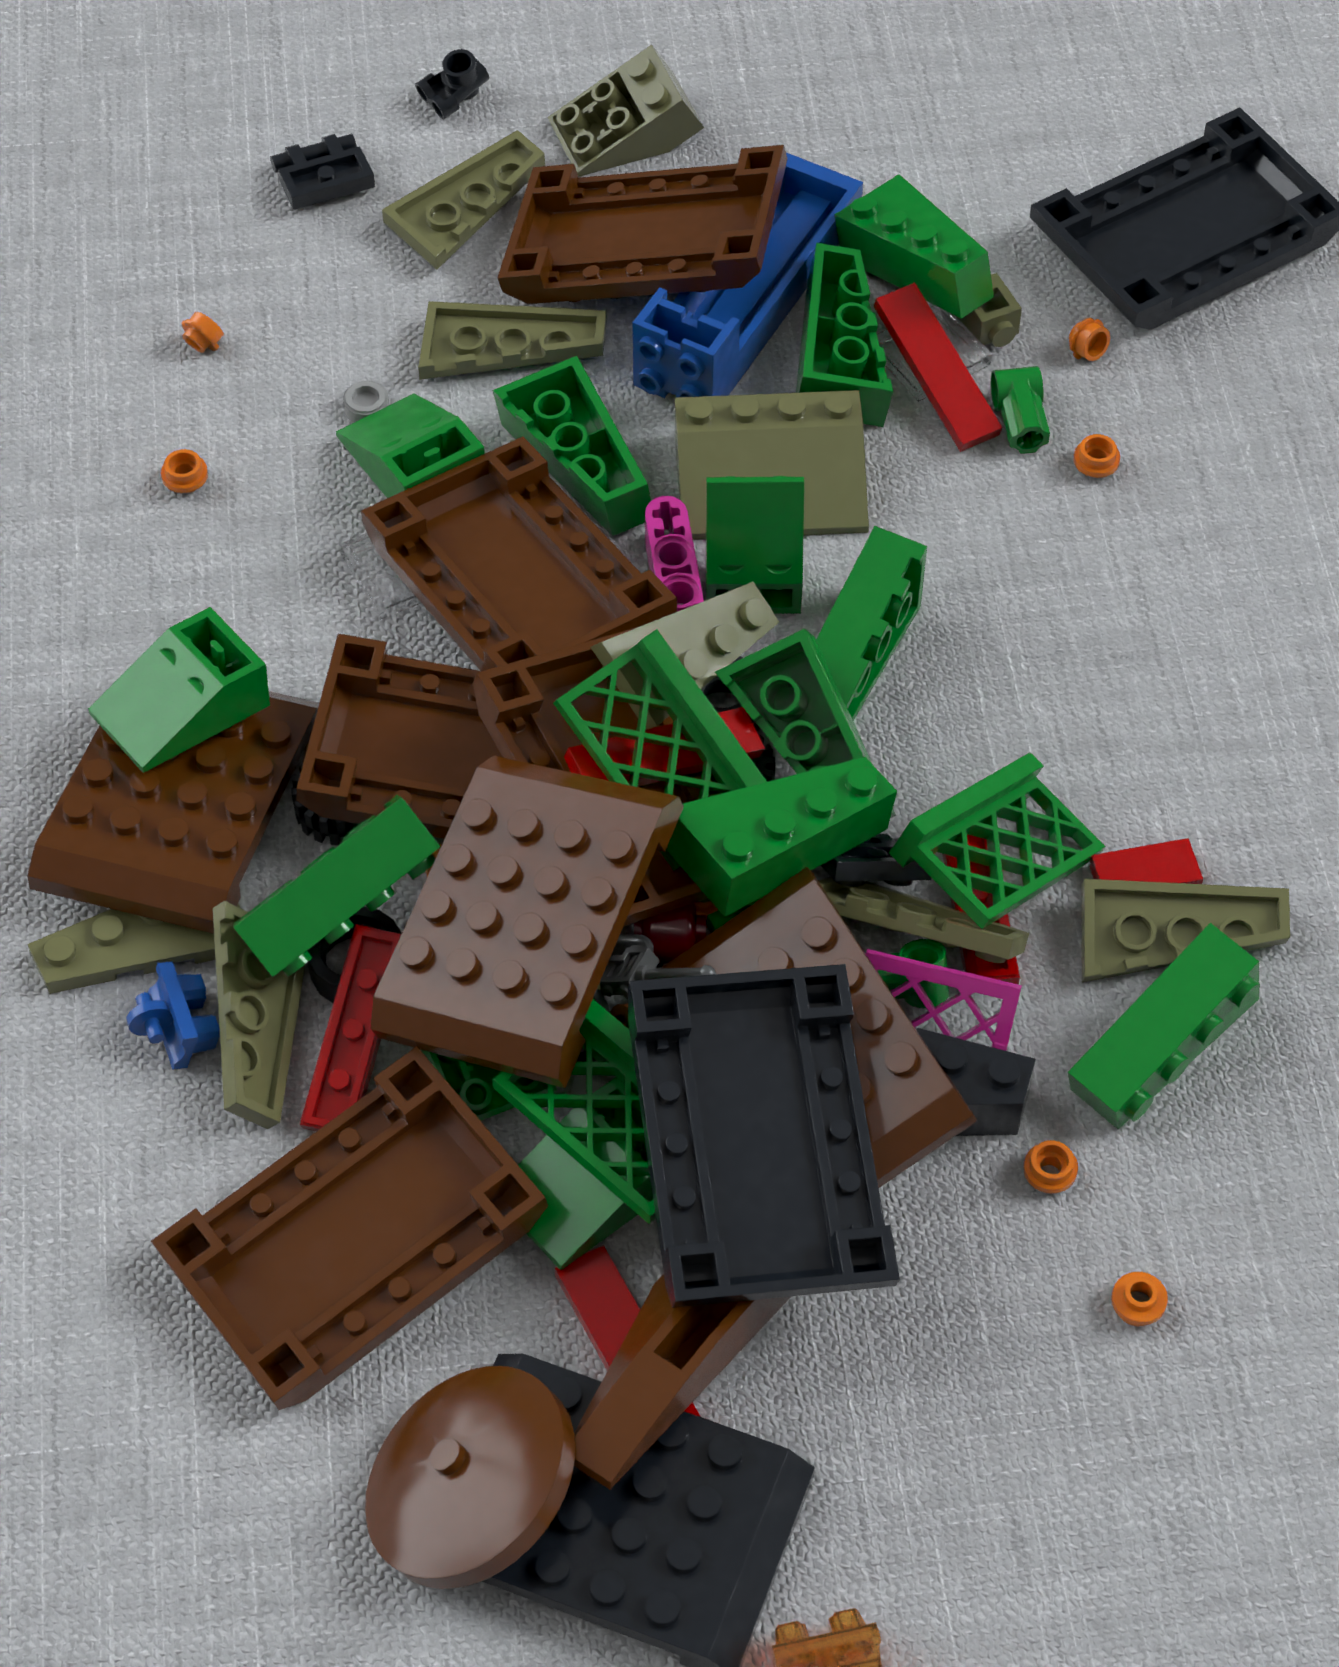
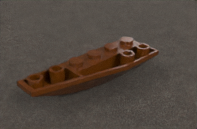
(659, 1374)

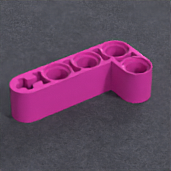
(672, 549)

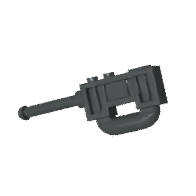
(638, 963)

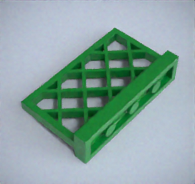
(690, 714)
(976, 813)
(611, 1046)

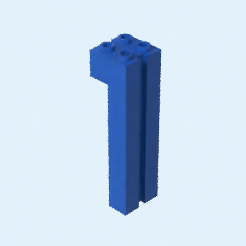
(712, 337)

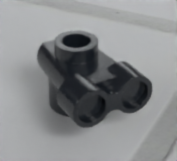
(457, 82)

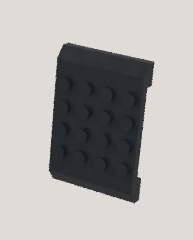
(1192, 221)
(757, 1136)
(677, 1544)

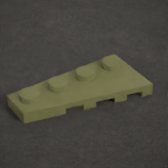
(460, 201)
(495, 337)
(700, 636)
(925, 919)
(1151, 923)
(113, 945)
(254, 1024)

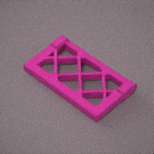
(966, 984)

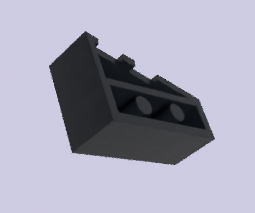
(987, 1078)

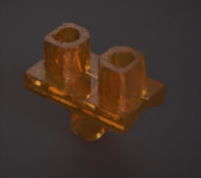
(846, 1645)

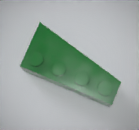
(914, 242)
(841, 333)
(578, 439)
(872, 613)
(796, 703)
(766, 833)
(337, 887)
(1167, 1027)

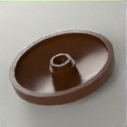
(470, 1477)

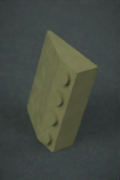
(777, 436)

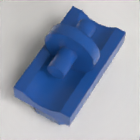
(166, 1016)

